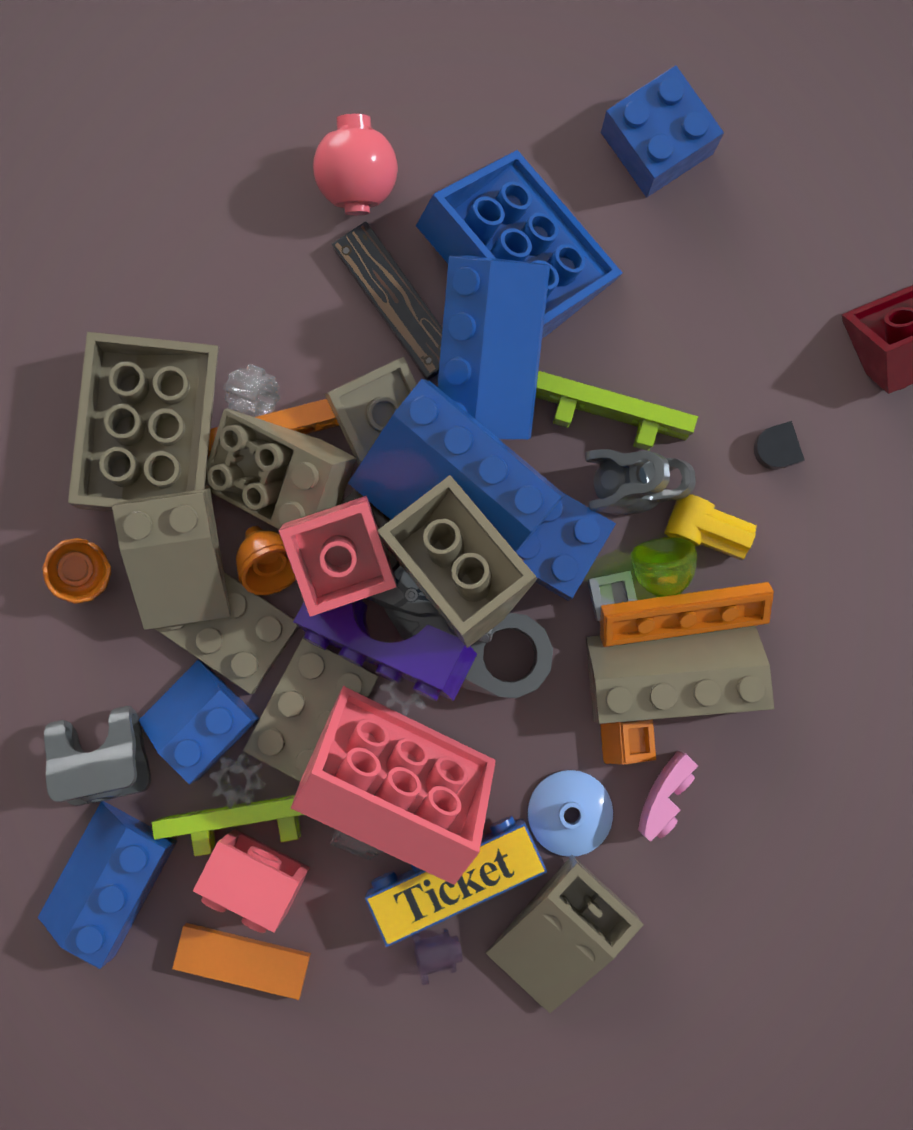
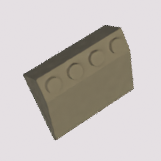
(141, 419)

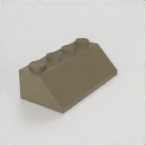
(679, 676)

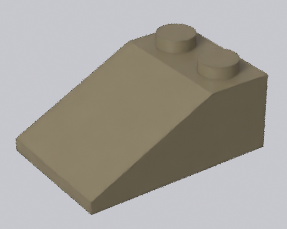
(172, 558)

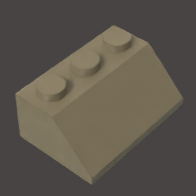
(458, 560)

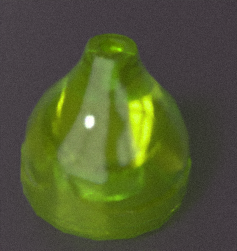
(664, 565)

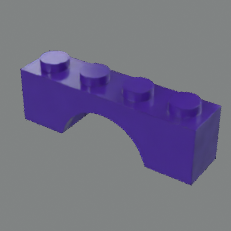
(429, 659)

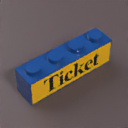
(420, 900)

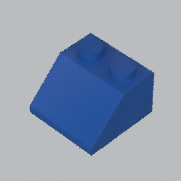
(196, 722)

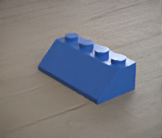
(493, 340)

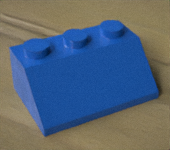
(104, 885)

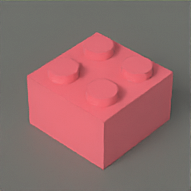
(337, 556)
(250, 881)

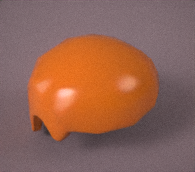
(76, 570)

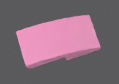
(659, 811)

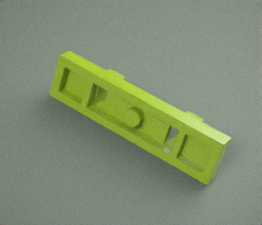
(645, 415)
(203, 822)

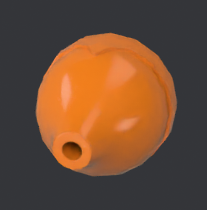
(263, 562)

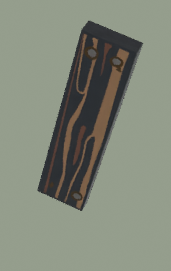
(392, 296)

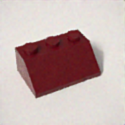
(884, 339)

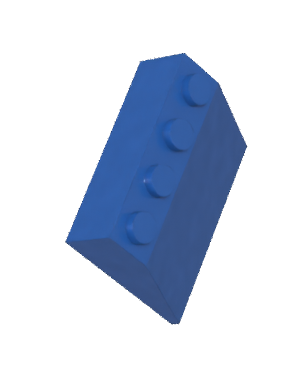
(517, 217)
(438, 439)

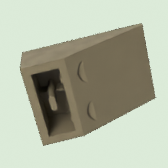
(275, 469)
(564, 935)

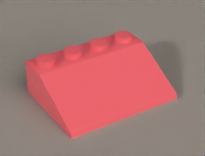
(397, 786)

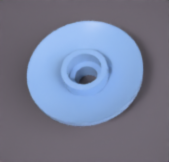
(554, 797)

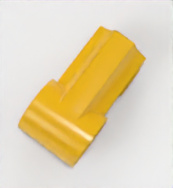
(702, 524)

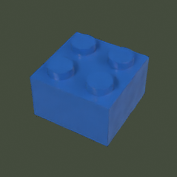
(661, 131)
(566, 546)

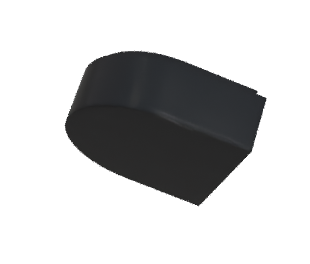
(778, 447)

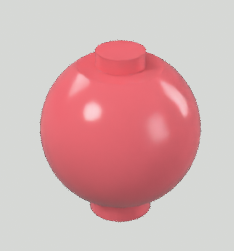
(355, 165)

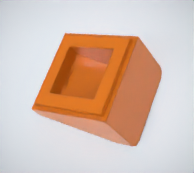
(628, 742)

